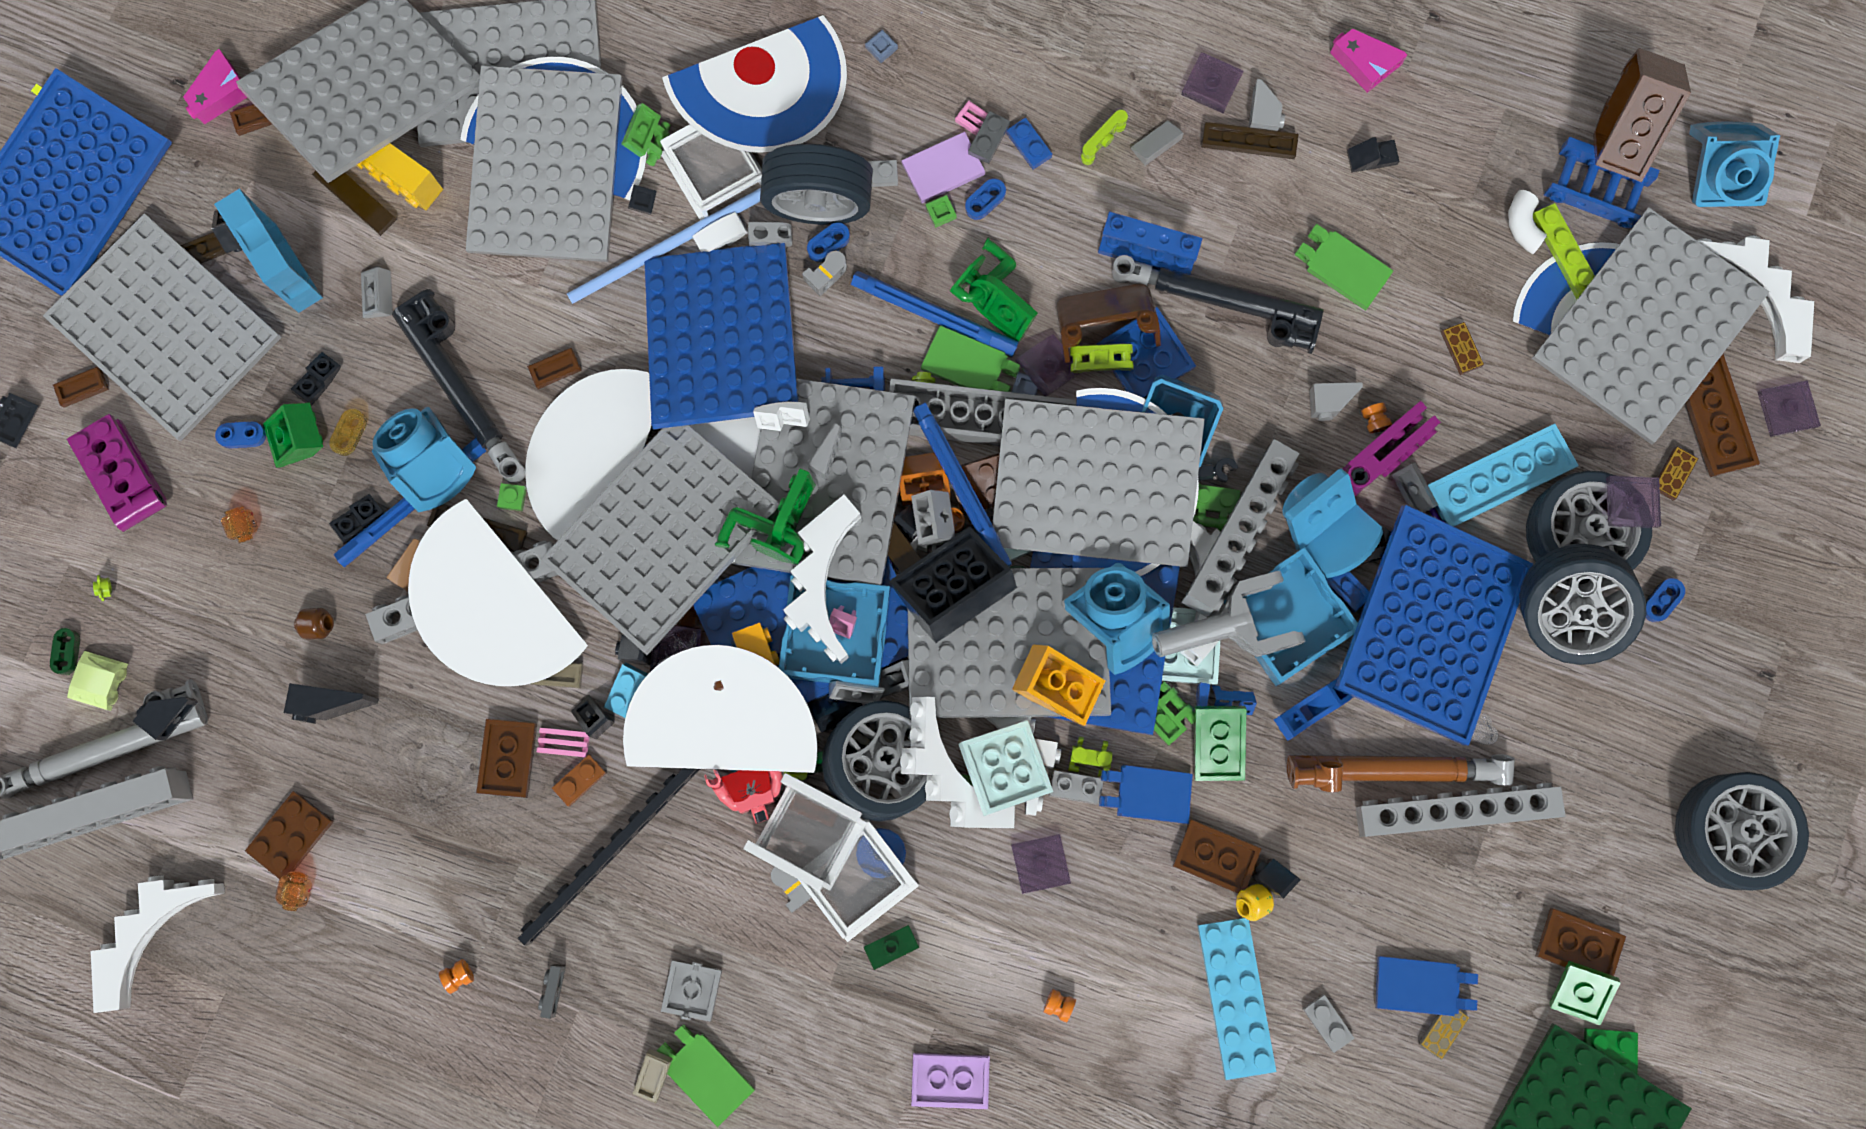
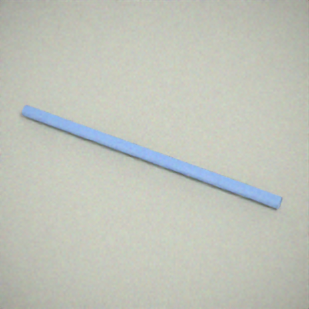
(661, 248)

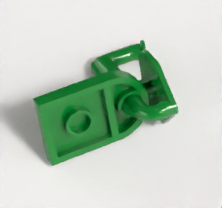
(993, 297)
(778, 532)

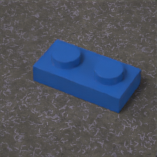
(1029, 143)
(1349, 590)

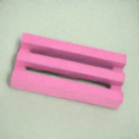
(966, 124)
(542, 740)

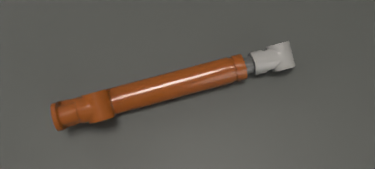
(1330, 771)

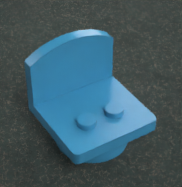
(1734, 163)
(421, 458)
(1330, 523)
(1120, 614)

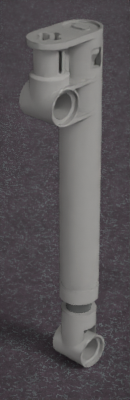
(103, 748)

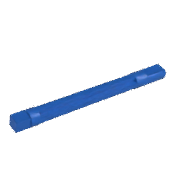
(934, 313)
(959, 481)
(389, 519)

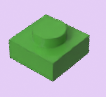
(941, 211)
(511, 497)

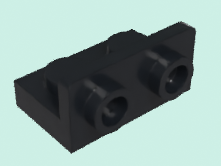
(15, 418)
(830, 712)

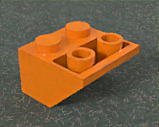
(920, 475)

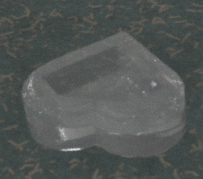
(1484, 732)

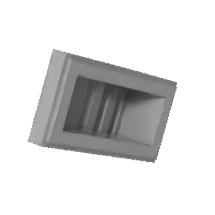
(825, 454)

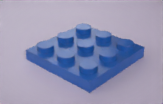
(1148, 360)

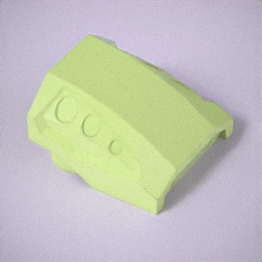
(97, 680)

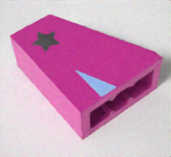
(1366, 58)
(214, 89)

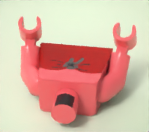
(747, 791)

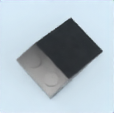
(314, 703)

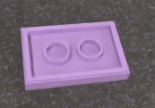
(942, 167)
(950, 1080)

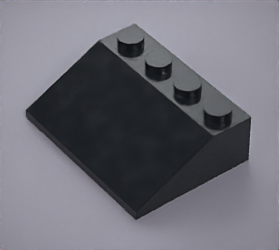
(954, 584)

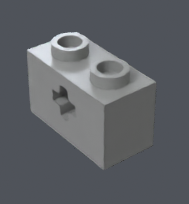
(933, 517)
(1076, 787)

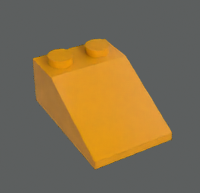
(1058, 684)

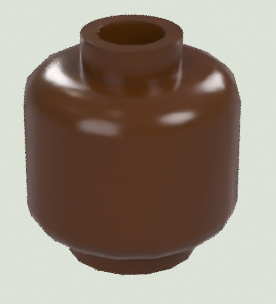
(313, 623)

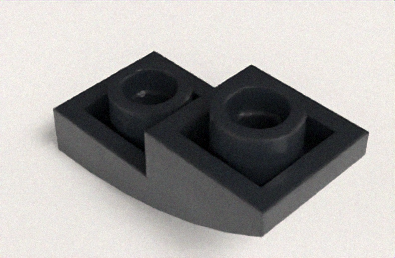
(317, 379)
(359, 517)

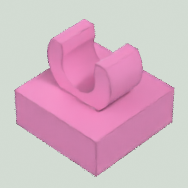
(842, 622)

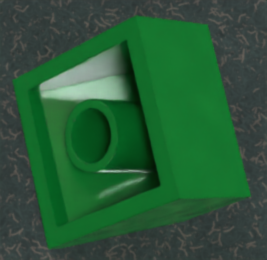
(293, 434)

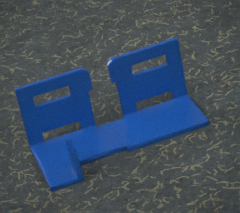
(1241, 696)

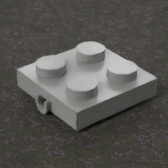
(691, 990)

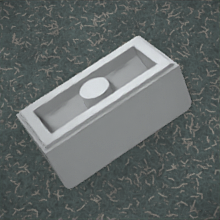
(1157, 142)
(376, 293)
(854, 692)

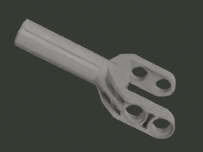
(1233, 623)

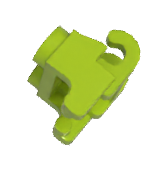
(1090, 757)

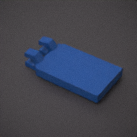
(1150, 794)
(1422, 986)

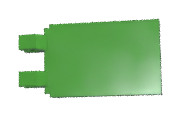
(1344, 266)
(967, 362)
(706, 1076)

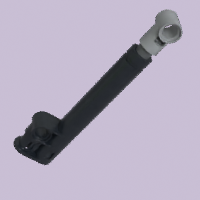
(1296, 320)
(420, 327)

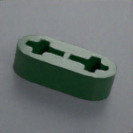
(64, 651)

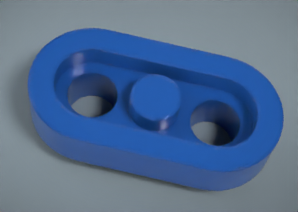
(984, 200)
(827, 242)
(239, 435)
(1662, 601)

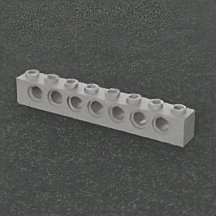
(1199, 596)
(381, 616)
(1549, 806)

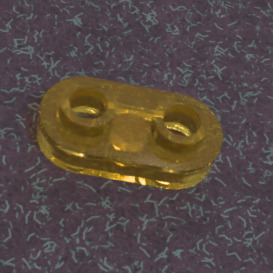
(346, 432)

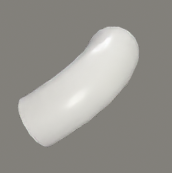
(1522, 223)

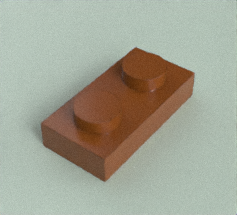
(579, 780)

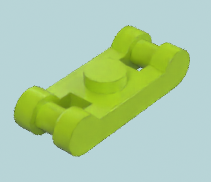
(1104, 136)
(1101, 358)

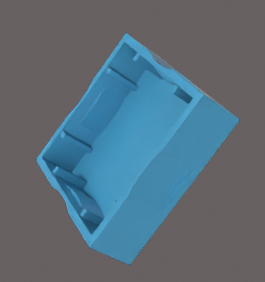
(268, 251)
(1300, 605)
(805, 658)

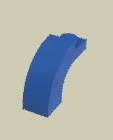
(1311, 710)

